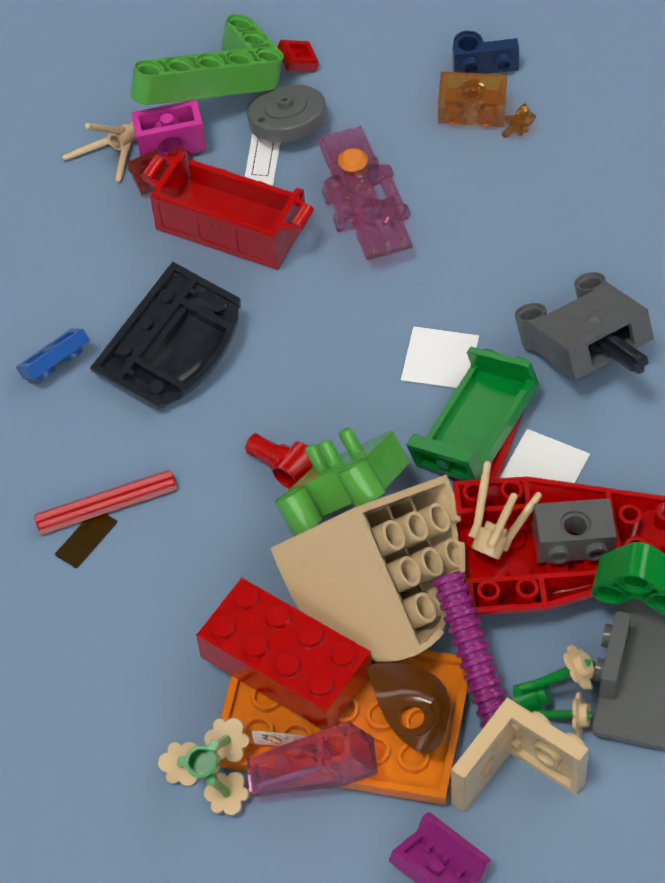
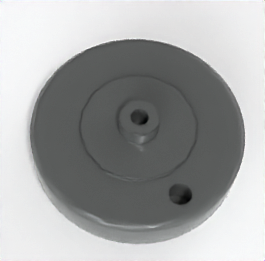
(287, 113)

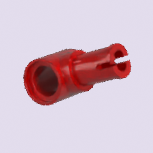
(285, 461)

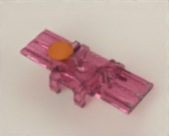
(351, 191)

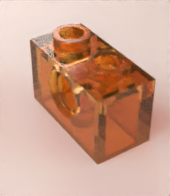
(472, 99)

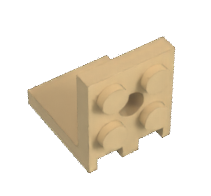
(526, 737)

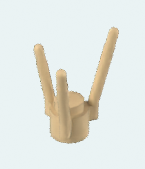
(494, 537)

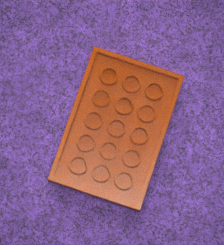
(400, 768)

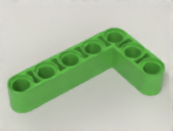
(244, 65)

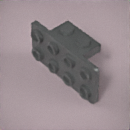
(632, 678)

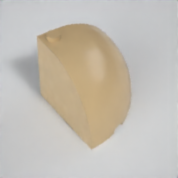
(375, 569)

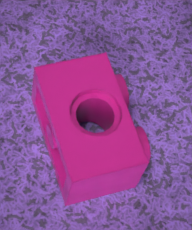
(169, 128)

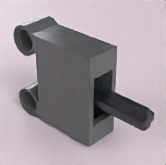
(589, 331)

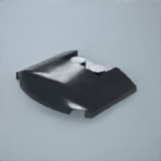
(171, 338)

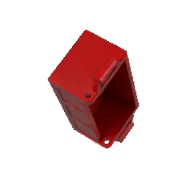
(225, 209)

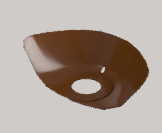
(407, 686)

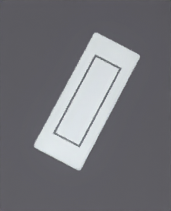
(262, 160)

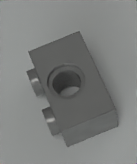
(588, 518)

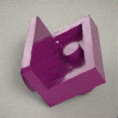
(439, 855)

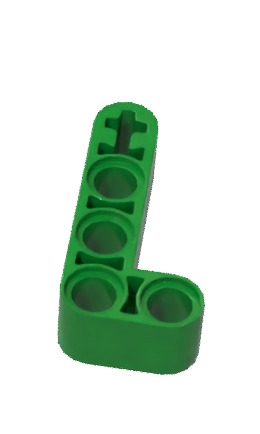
(631, 573)

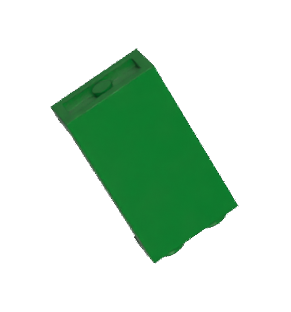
(476, 416)

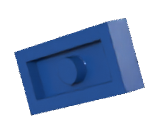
(64, 347)

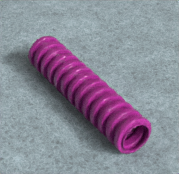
(470, 644)

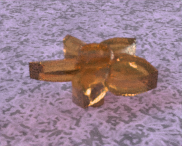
(519, 122)

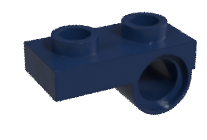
(481, 57)

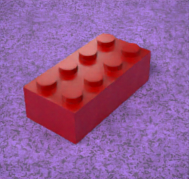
(284, 654)

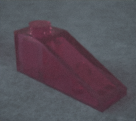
(314, 762)

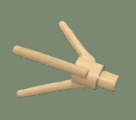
(119, 139)

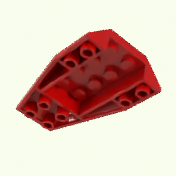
(516, 579)

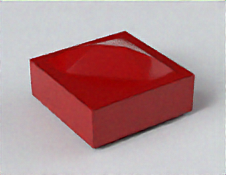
(298, 56)

